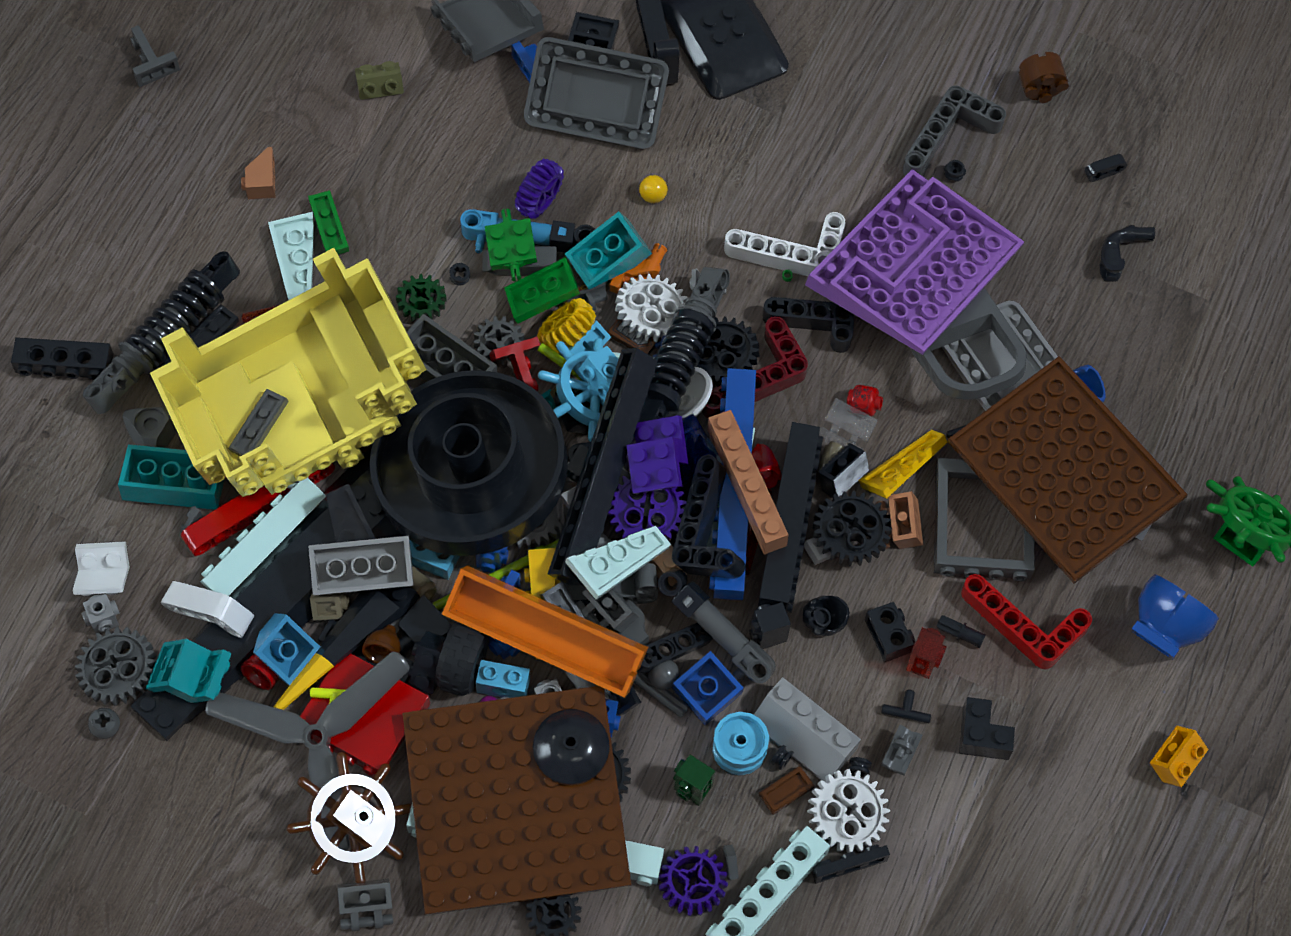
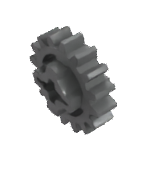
(487, 336)

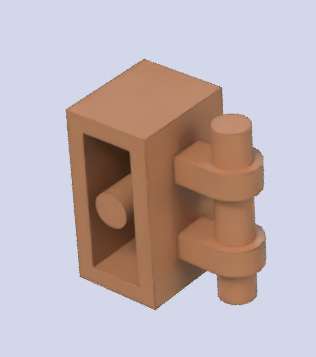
(904, 520)

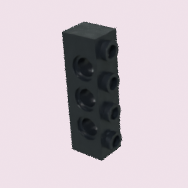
(75, 352)

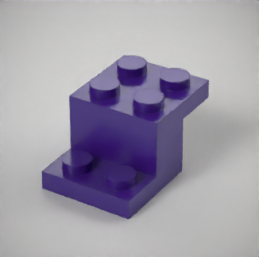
(657, 454)

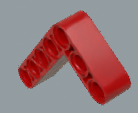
(1024, 625)

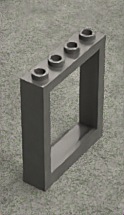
(966, 566)

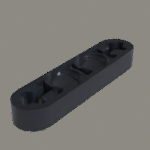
(676, 650)

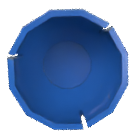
(1170, 619)

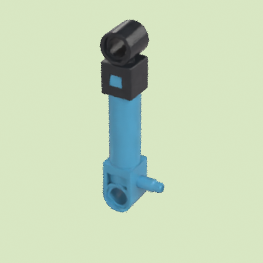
(558, 234)

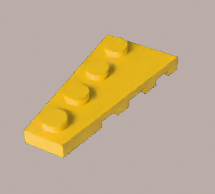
(900, 467)

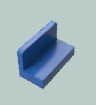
(524, 57)

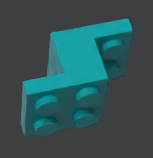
(189, 671)

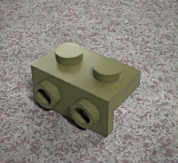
(379, 80)

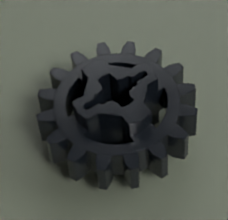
(561, 920)

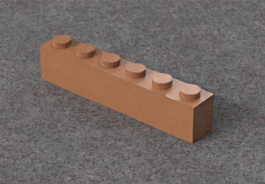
(747, 482)

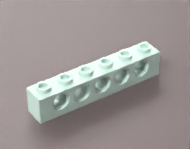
(806, 842)

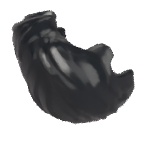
(826, 615)

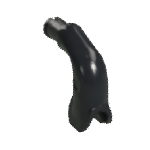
(1111, 262)

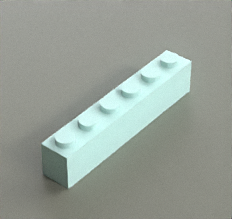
(263, 538)

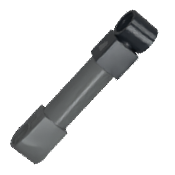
(694, 603)

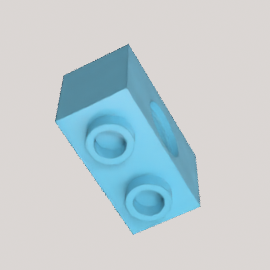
(502, 680)

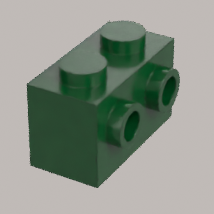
(693, 779)

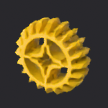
(567, 324)

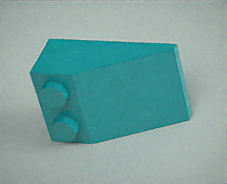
(608, 251)

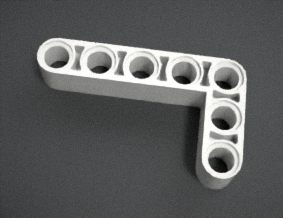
(791, 251)

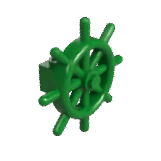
(1252, 521)

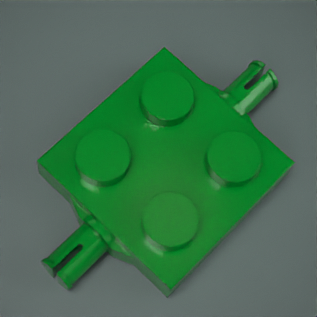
(510, 244)

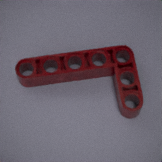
(781, 368)

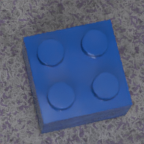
(707, 688)

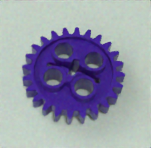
(625, 505)

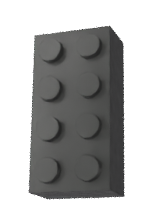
(443, 351)

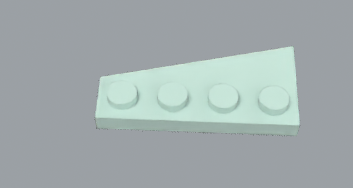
(294, 251)
(611, 564)

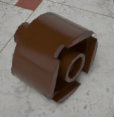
(1043, 77)

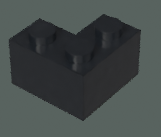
(981, 737)

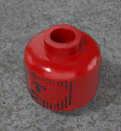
(865, 399)

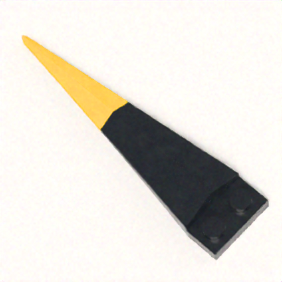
(368, 613)

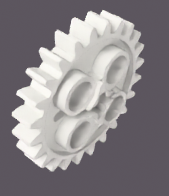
(647, 301)
(863, 794)

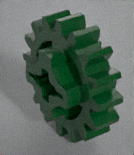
(421, 297)

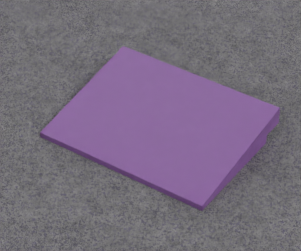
(915, 261)

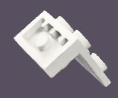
(101, 568)

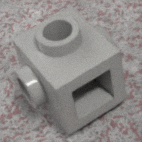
(100, 613)

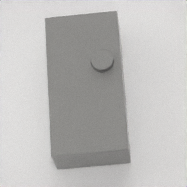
(361, 565)

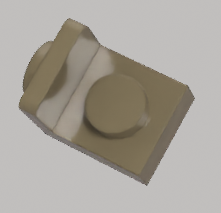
(329, 606)

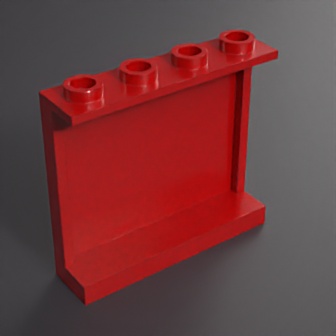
(380, 730)

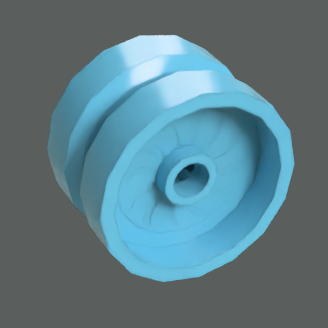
(744, 729)

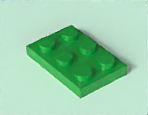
(541, 290)

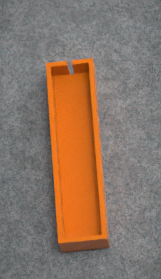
(545, 630)

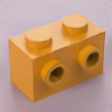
(1179, 756)

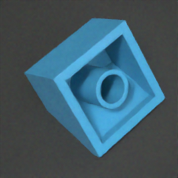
(284, 647)

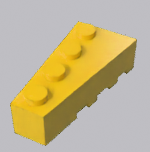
(538, 571)

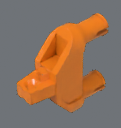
(649, 266)

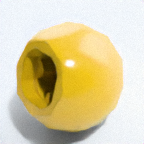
(653, 189)

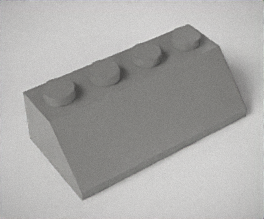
(806, 729)

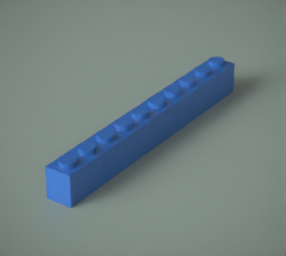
(730, 513)

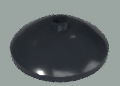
(575, 763)

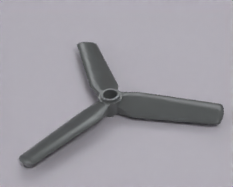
(336, 719)

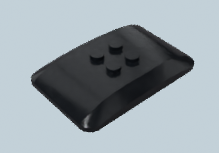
(726, 43)

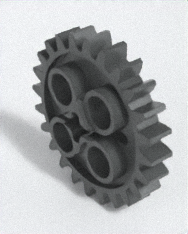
(112, 646)

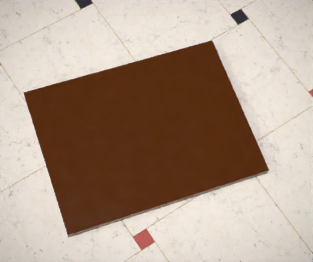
(1067, 469)

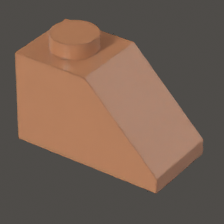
(260, 176)

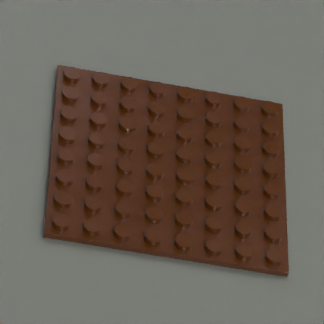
(492, 819)

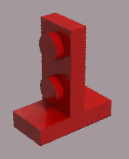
(519, 362)

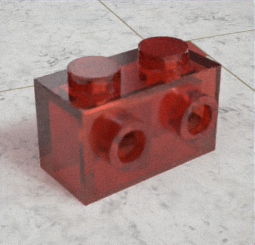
(927, 652)

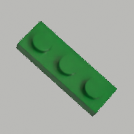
(328, 222)

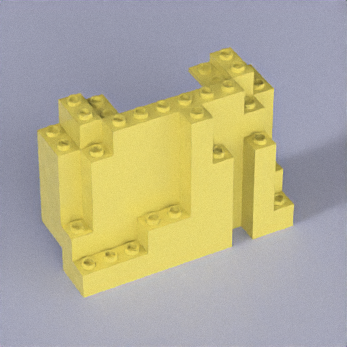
(327, 351)

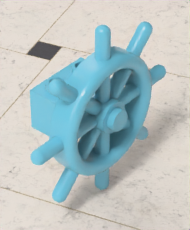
(596, 373)

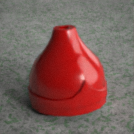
(259, 673)

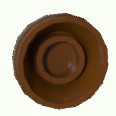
(381, 644)

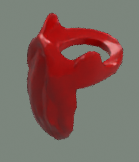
(767, 465)

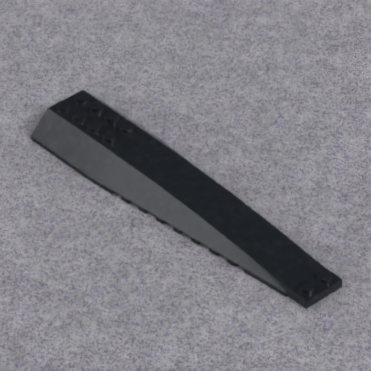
(276, 586)

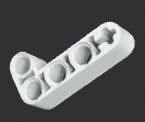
(208, 606)

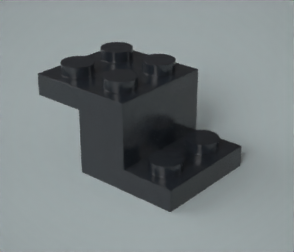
(594, 30)

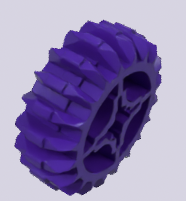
(539, 188)
(702, 885)

